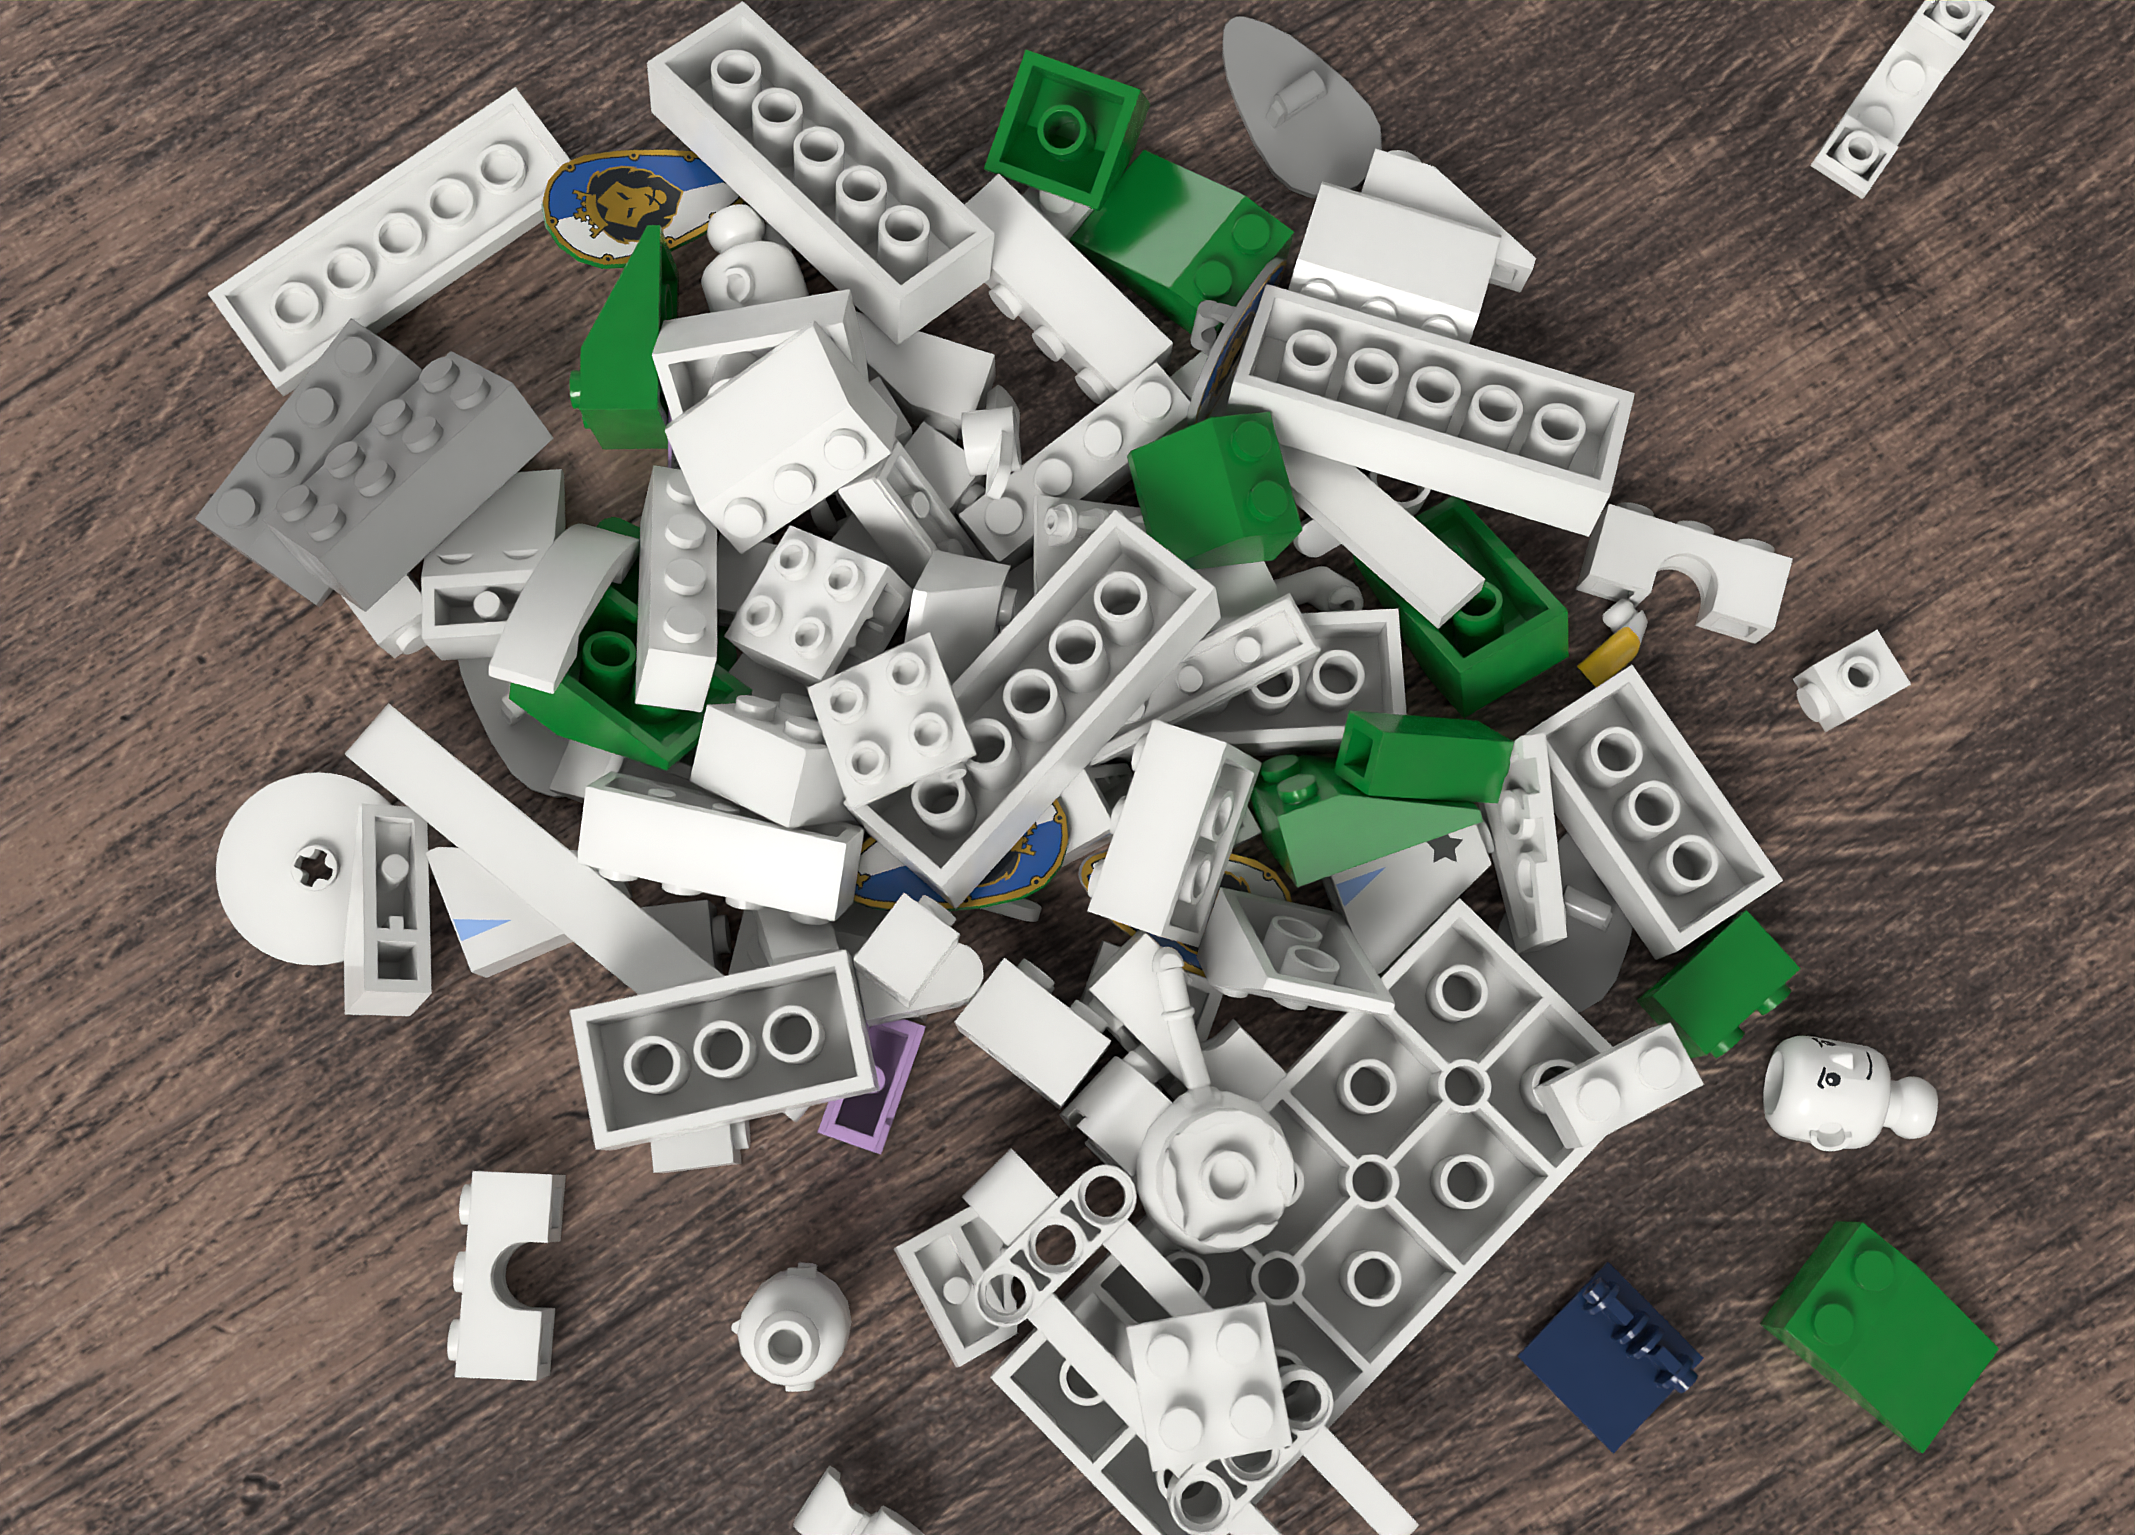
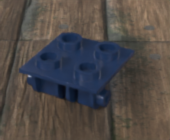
(1611, 1357)

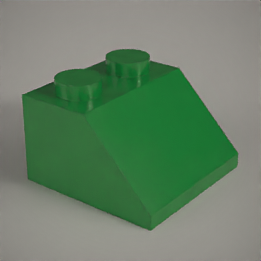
(1067, 131)
(1217, 492)

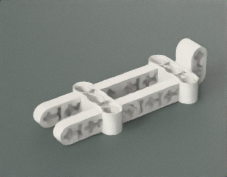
(1017, 1209)

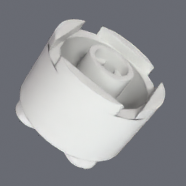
(1118, 1111)

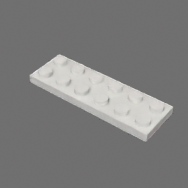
(394, 240)

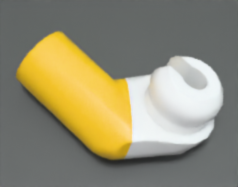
(1620, 647)

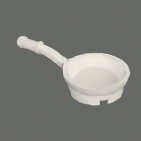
(1213, 1162)

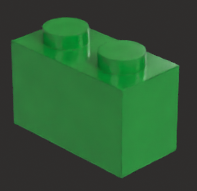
(1721, 986)

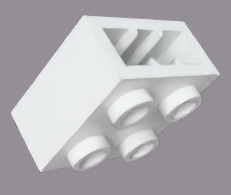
(818, 609)

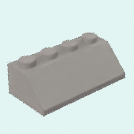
(324, 411)

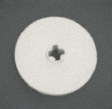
(263, 858)

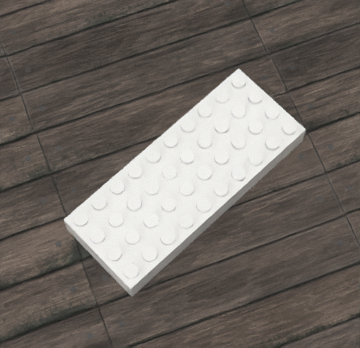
(1408, 1175)

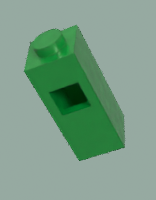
(1423, 757)

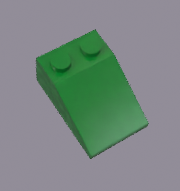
(1180, 238)
(617, 374)
(1496, 637)
(599, 692)
(1327, 825)
(1881, 1332)

